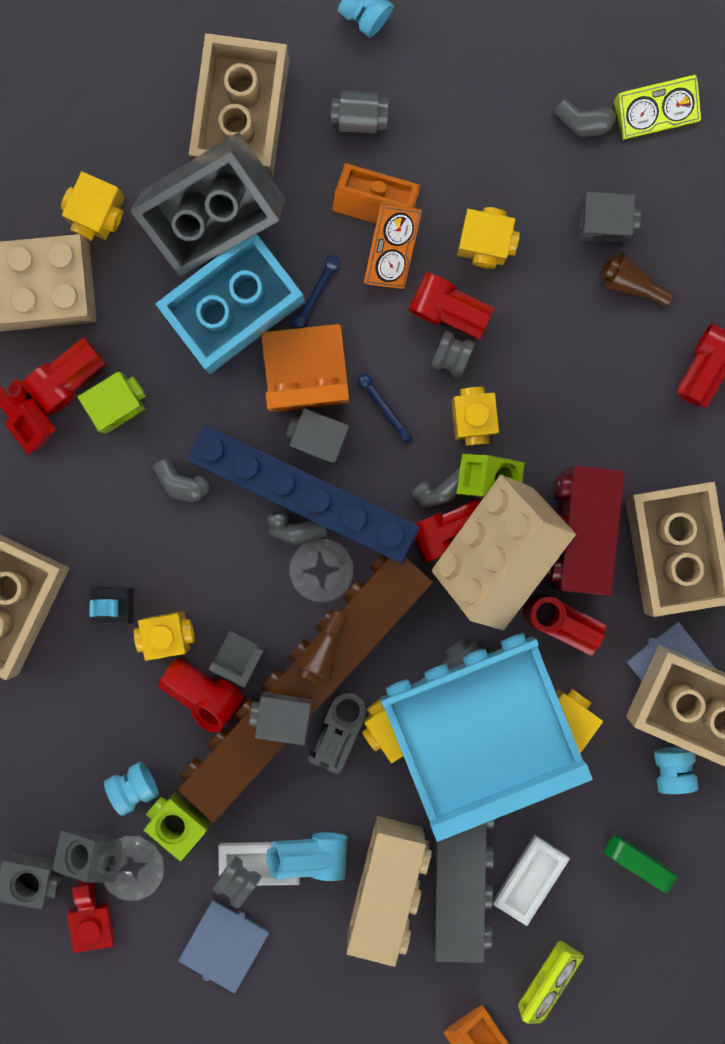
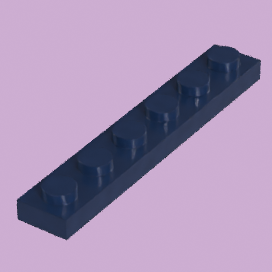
(304, 494)

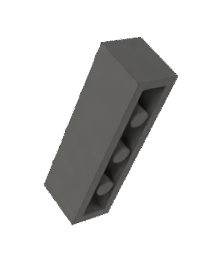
(462, 896)

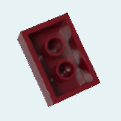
(592, 509)

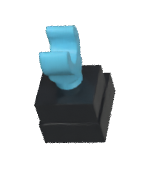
(112, 605)

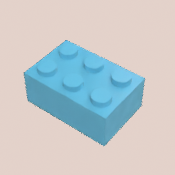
(231, 302)

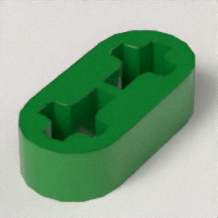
(640, 863)

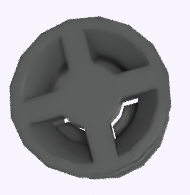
(452, 354)
(236, 882)

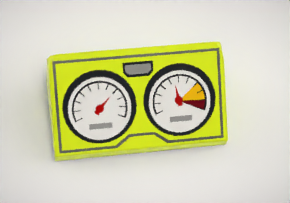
(658, 107)
(549, 983)

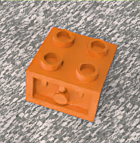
(305, 368)

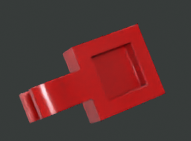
(26, 419)
(89, 923)

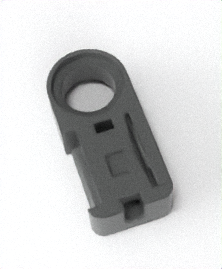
(338, 736)

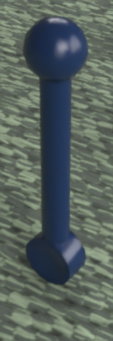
(332, 264)
(365, 381)

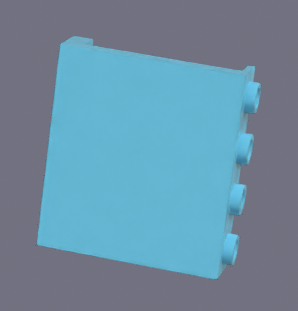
(484, 736)

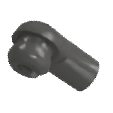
(587, 122)
(178, 486)
(441, 495)
(293, 533)

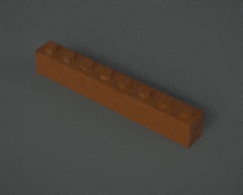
(239, 755)

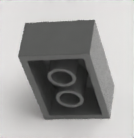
(209, 205)

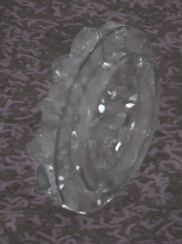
(333, 555)
(149, 876)

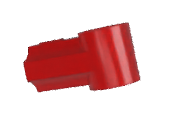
(440, 302)
(706, 369)
(55, 383)
(440, 530)
(566, 624)
(210, 701)

